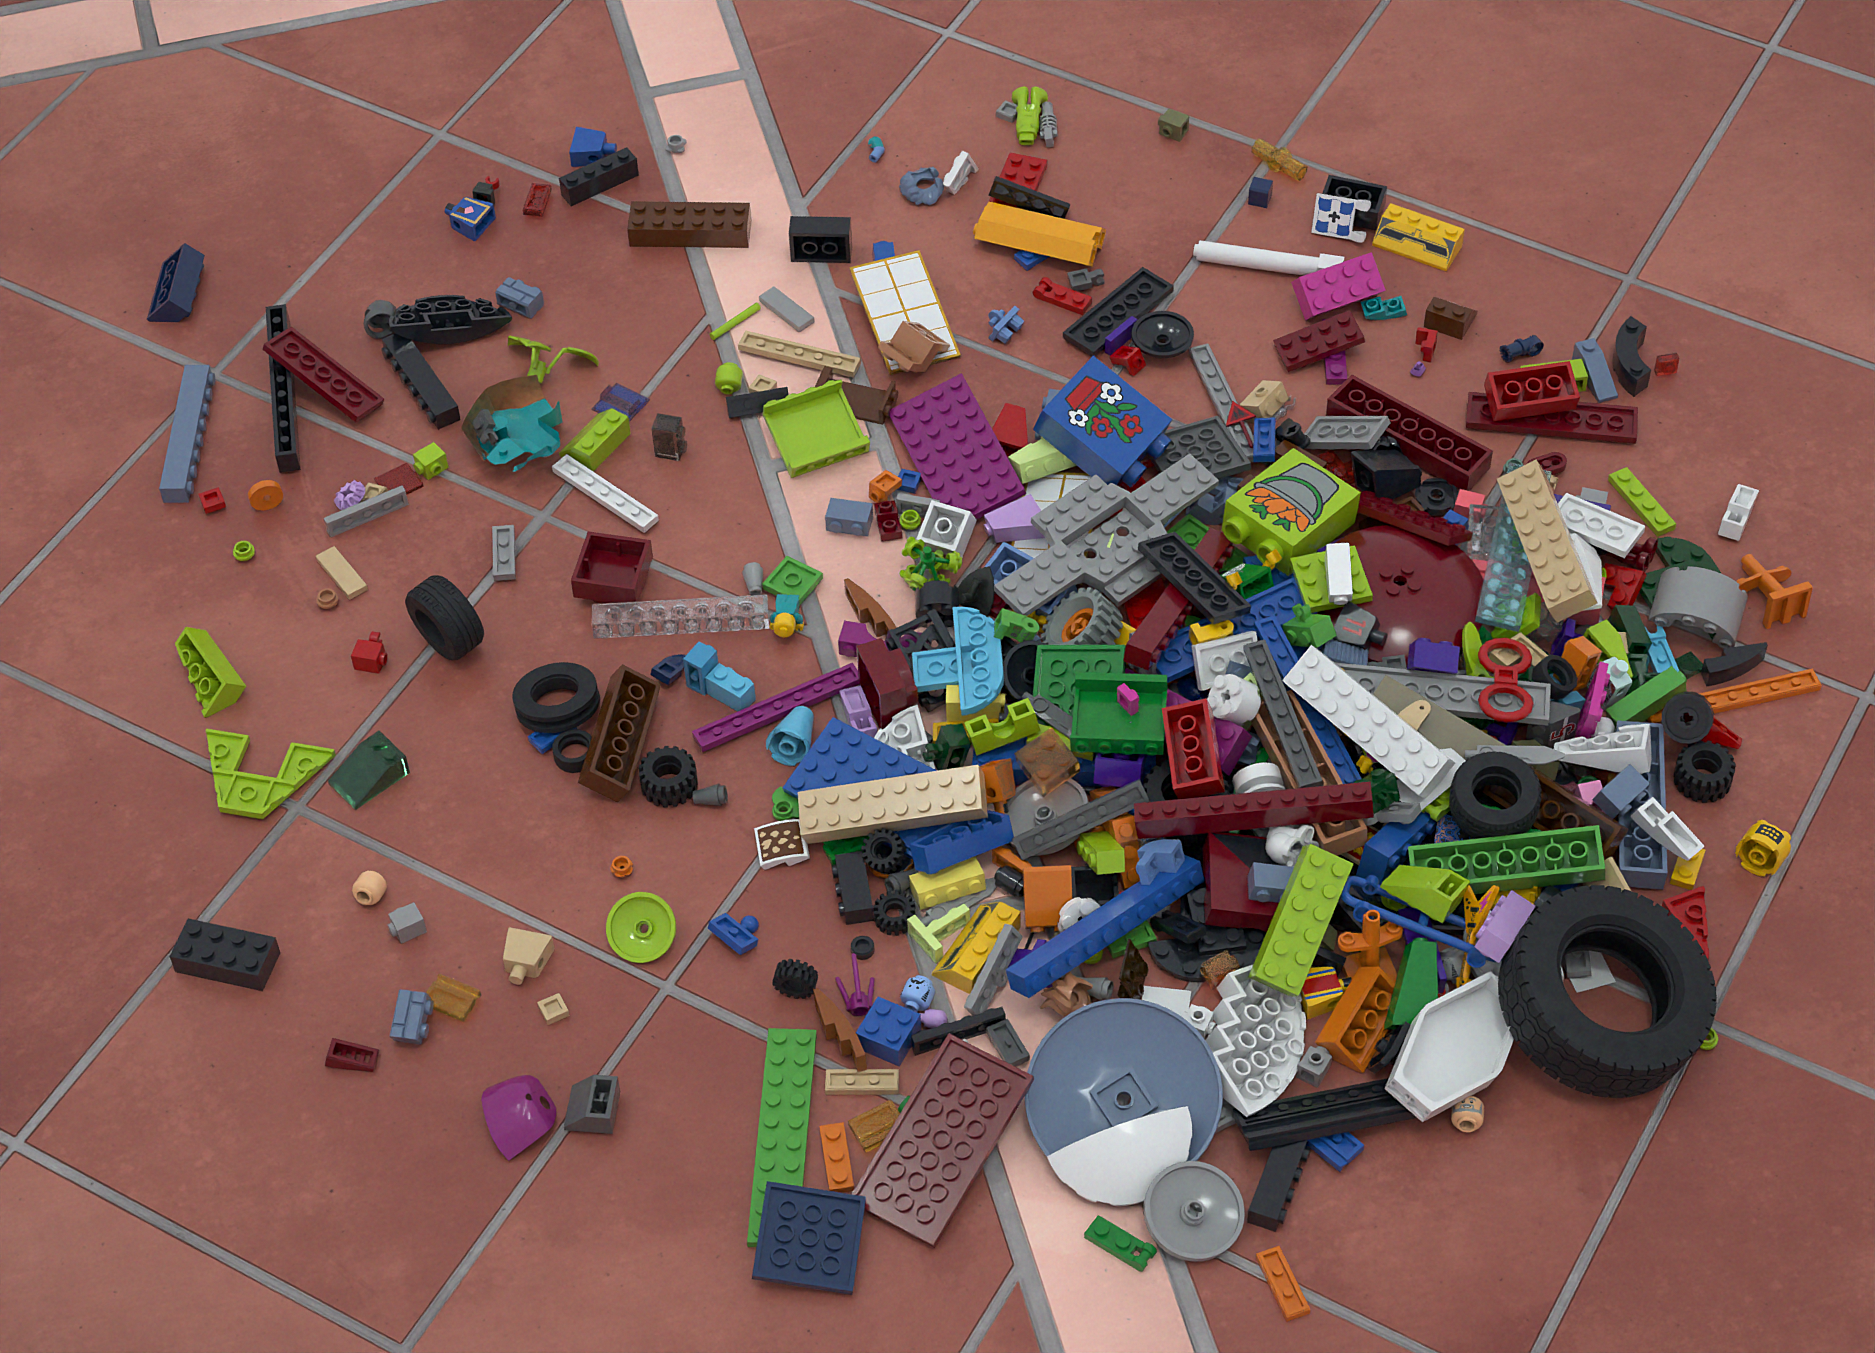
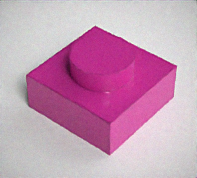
(1128, 699)

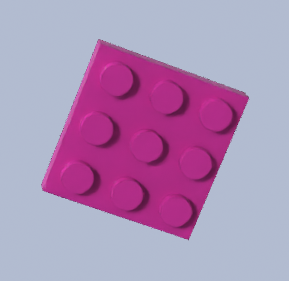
(1594, 697)

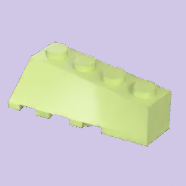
(1038, 461)

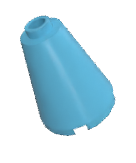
(792, 737)

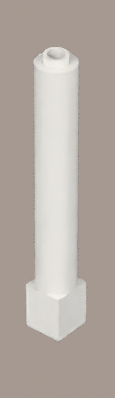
(1263, 259)

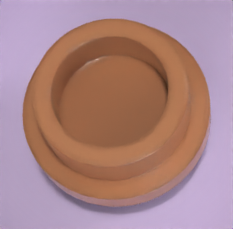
(327, 598)

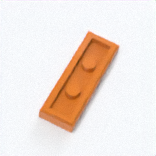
(1283, 1283)

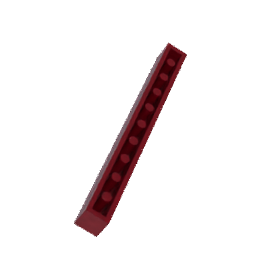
(1173, 607)
(1253, 810)

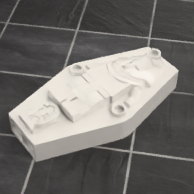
(1452, 1049)

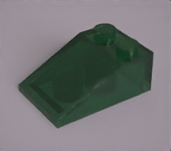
(369, 770)

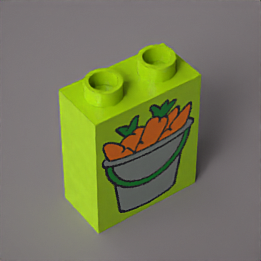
(1290, 509)

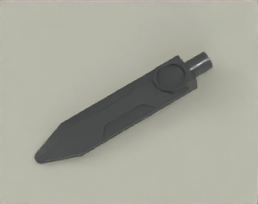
(1051, 714)

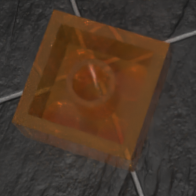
(1047, 762)

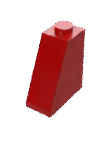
(1011, 428)

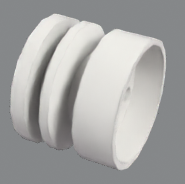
(1258, 778)

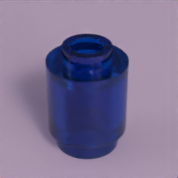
(1188, 689)

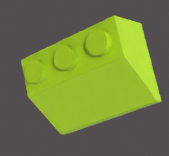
(598, 439)

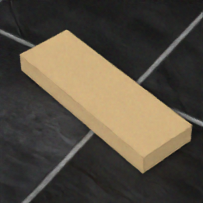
(341, 572)
(862, 1083)

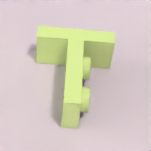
(939, 929)

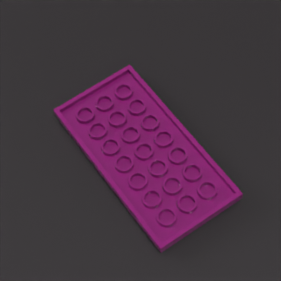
(956, 449)

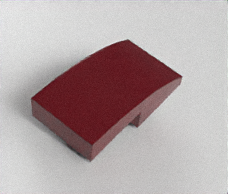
(888, 520)

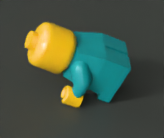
(787, 616)

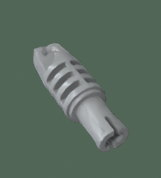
(1048, 124)

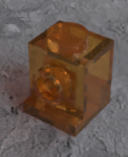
(1218, 967)

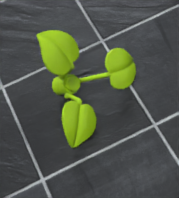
(538, 367)

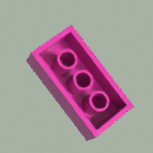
(1338, 286)

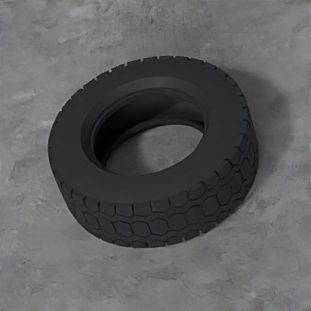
(1570, 1042)

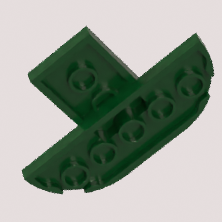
(1675, 553)

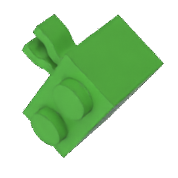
(1308, 628)

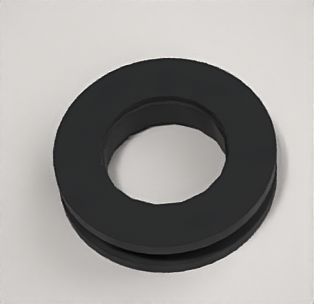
(556, 717)

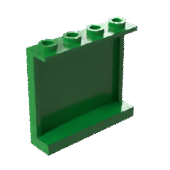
(1105, 725)

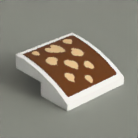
(781, 843)

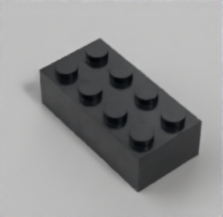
(225, 954)

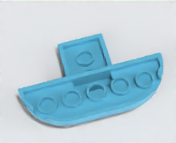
(972, 664)

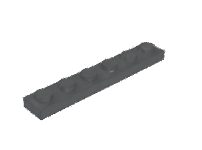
(1080, 819)

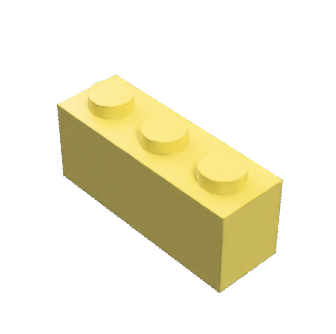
(948, 883)

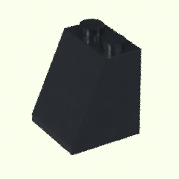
(1385, 473)

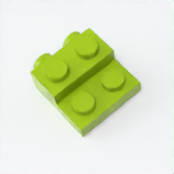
(1529, 622)

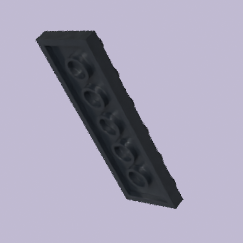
(1132, 298)
(1194, 578)

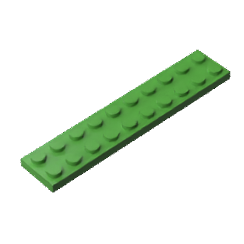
(783, 1116)

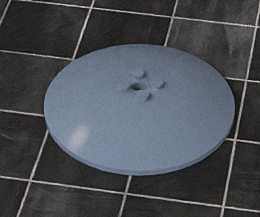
(1117, 1051)

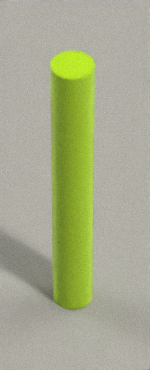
(735, 321)

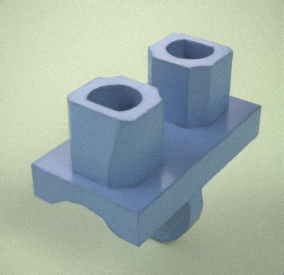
(1001, 323)

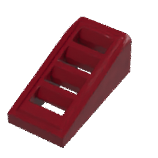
(342, 1062)

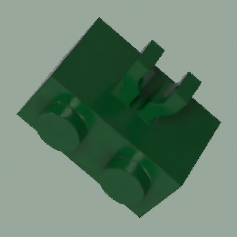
(950, 747)
(1383, 788)

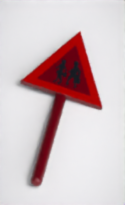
(1238, 415)

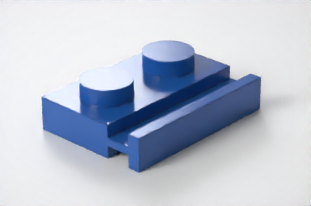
(1337, 1148)

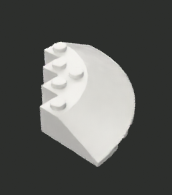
(1255, 1041)

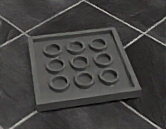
(1209, 444)

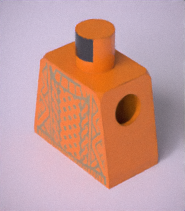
(999, 783)

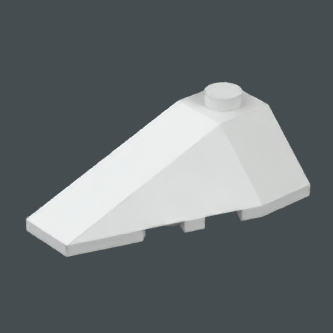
(1592, 566)
(1611, 750)

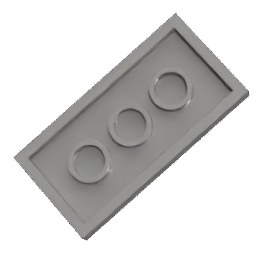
(1346, 432)

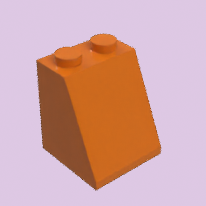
(1045, 893)

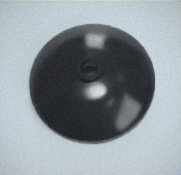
(1162, 334)
(1016, 664)

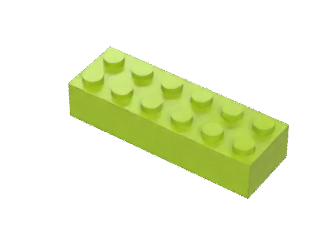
(1300, 920)

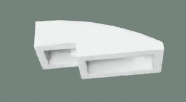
(1738, 512)
(1667, 829)

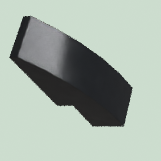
(1732, 663)

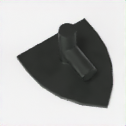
(978, 590)

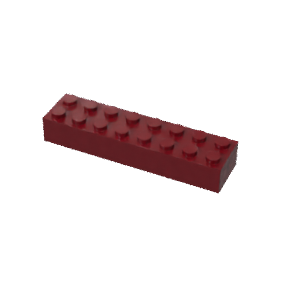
(1421, 437)

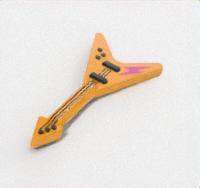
(1475, 916)

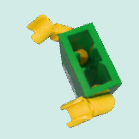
(1250, 578)

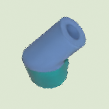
(877, 145)

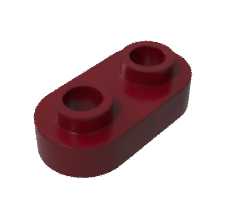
(1549, 460)

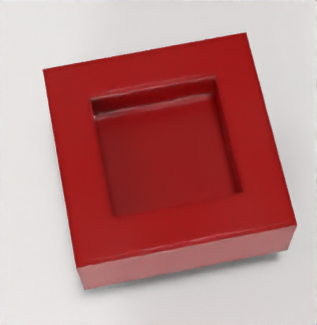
(212, 500)

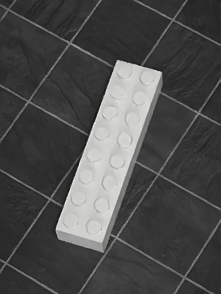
(1368, 722)

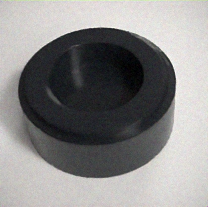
(863, 947)

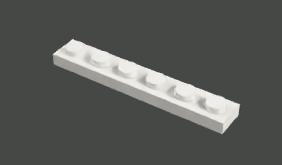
(605, 493)

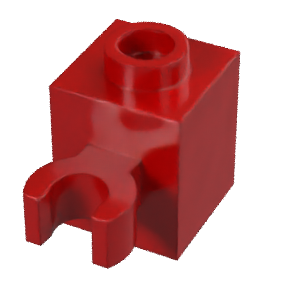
(370, 654)

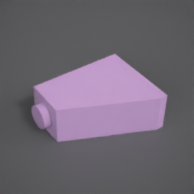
(1013, 521)

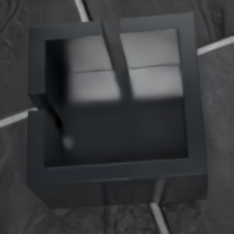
(1089, 884)

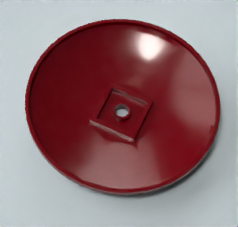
(1437, 595)

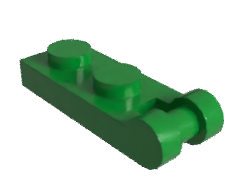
(1119, 1243)

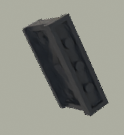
(935, 631)

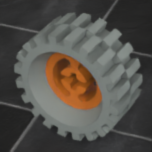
(1083, 620)

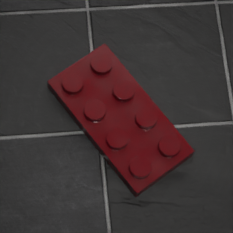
(1319, 341)

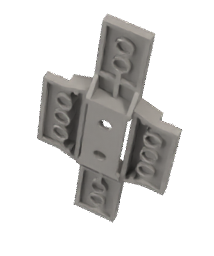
(1116, 570)

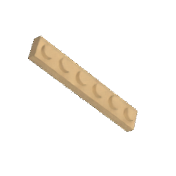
(799, 353)

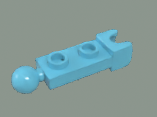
(1659, 652)

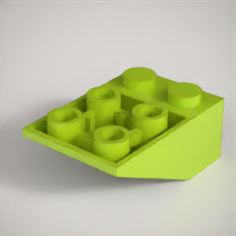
(1427, 889)

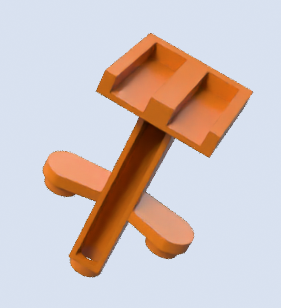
(1781, 601)
(1369, 944)

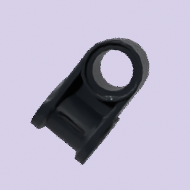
(1292, 432)

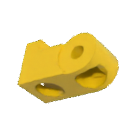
(1210, 632)

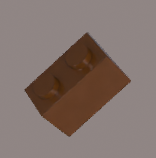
(1448, 317)

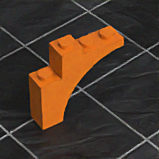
(1124, 832)

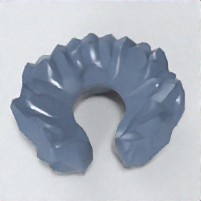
(928, 196)

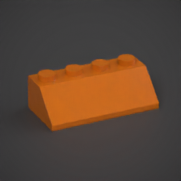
(1358, 1019)

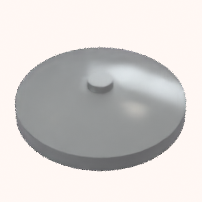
(1031, 809)
(1193, 1211)

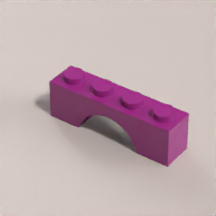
(857, 633)

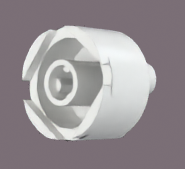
(1234, 699)

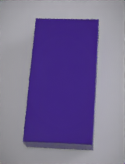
(1119, 336)

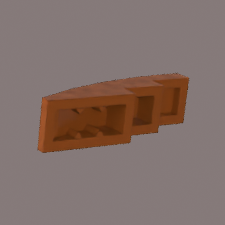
(868, 609)
(837, 1026)

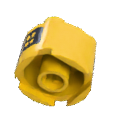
(1763, 848)

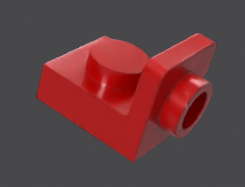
(1427, 339)
(1129, 357)

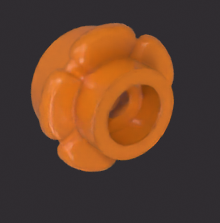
(619, 862)

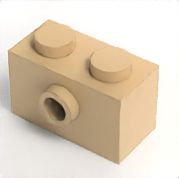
(1265, 399)

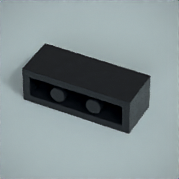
(853, 888)

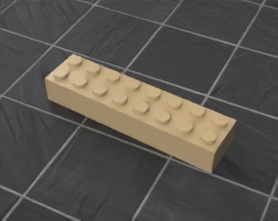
(1547, 541)
(892, 804)

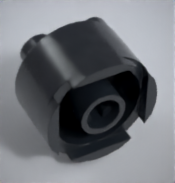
(937, 596)

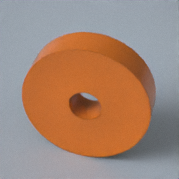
(265, 495)

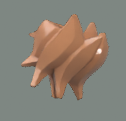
(1067, 994)

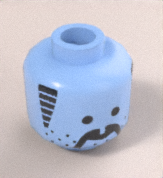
(917, 993)

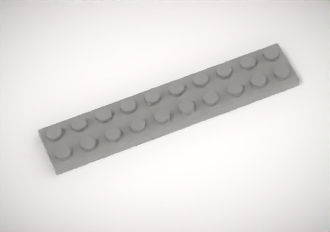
(1456, 692)

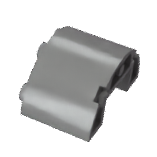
(1700, 600)

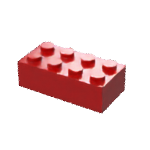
(1531, 391)
(1193, 749)

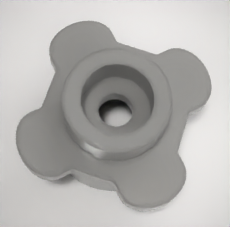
(675, 144)

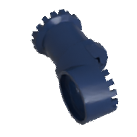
(1521, 348)

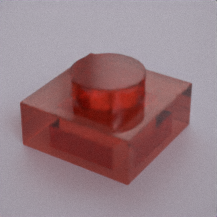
(1666, 364)

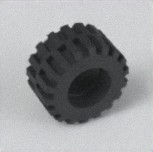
(666, 762)
(1701, 785)

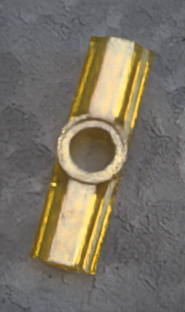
(1279, 159)

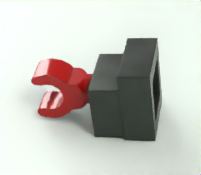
(485, 191)

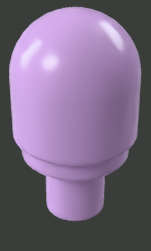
(933, 1018)

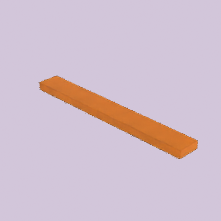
(1757, 692)

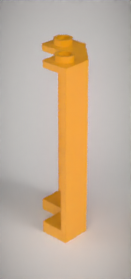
(1039, 233)

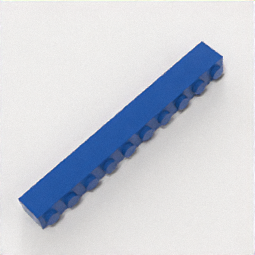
(1101, 928)

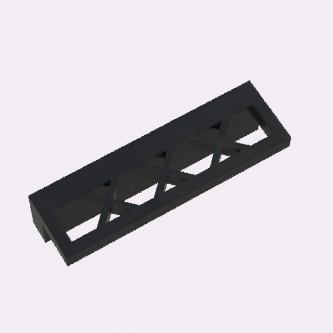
(1028, 198)

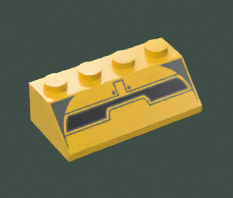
(1418, 237)
(972, 946)

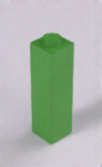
(1648, 698)

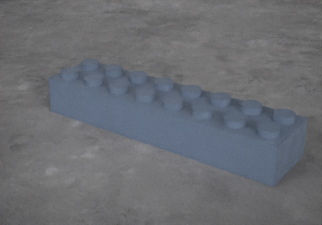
(1639, 855)

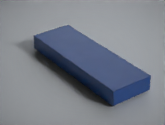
(1264, 439)

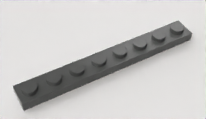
(1282, 715)

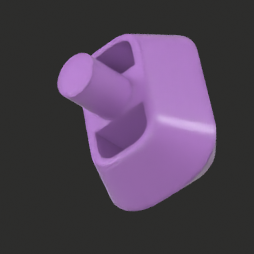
(1418, 369)

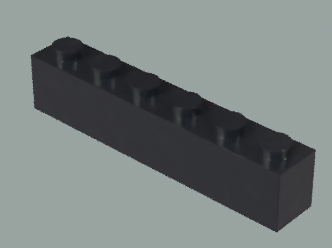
(421, 380)

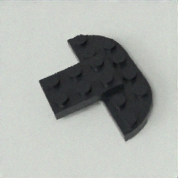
(1185, 959)

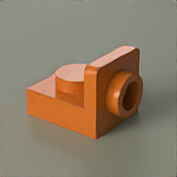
(883, 486)

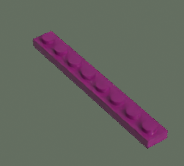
(775, 707)

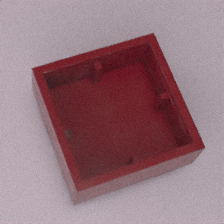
(611, 568)
(885, 681)

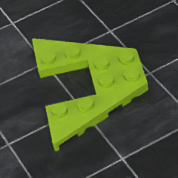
(258, 794)

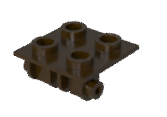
(1132, 973)

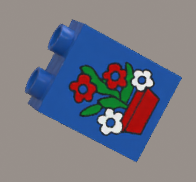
(1104, 425)

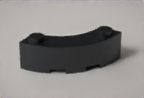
(1630, 369)

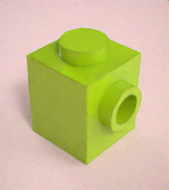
(430, 461)

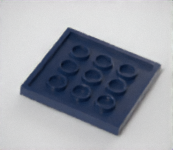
(809, 1238)

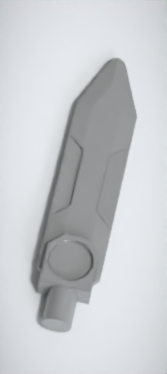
(1530, 754)
(969, 900)

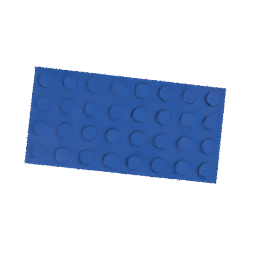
(849, 757)

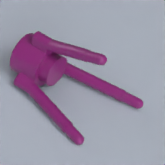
(859, 1003)

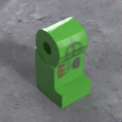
(1015, 626)

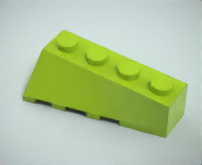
(209, 671)

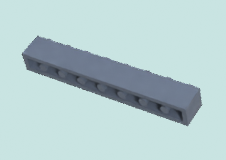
(187, 434)

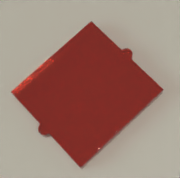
(400, 476)

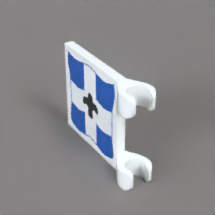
(1336, 216)

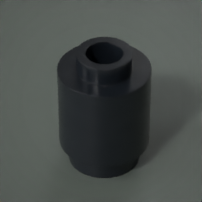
(1009, 881)

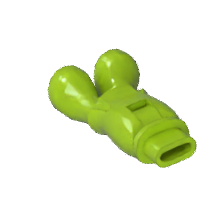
(1028, 114)

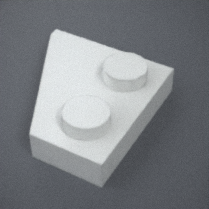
(961, 168)

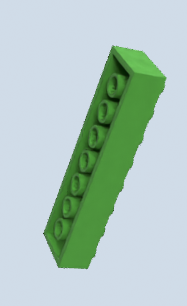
(1519, 859)

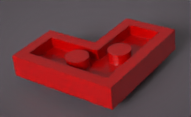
(1625, 583)

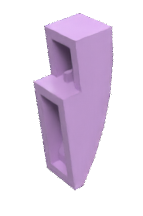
(858, 710)

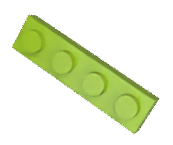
(1642, 502)

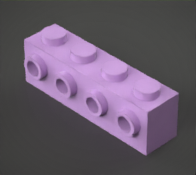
(1503, 925)

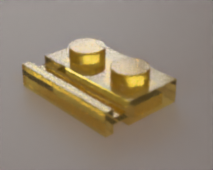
(453, 997)
(874, 1125)

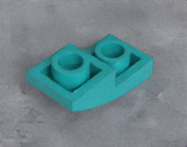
(1381, 310)

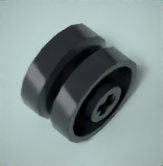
(1678, 727)

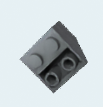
(593, 1105)

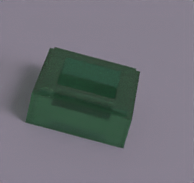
(1689, 664)

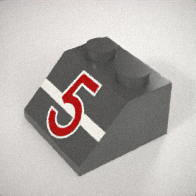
(1561, 725)

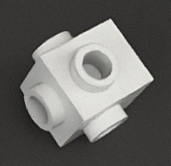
(1200, 1019)

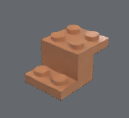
(913, 347)

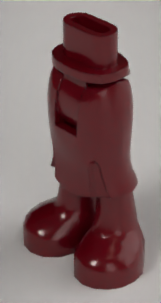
(1640, 556)

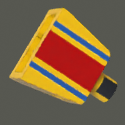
(1322, 991)

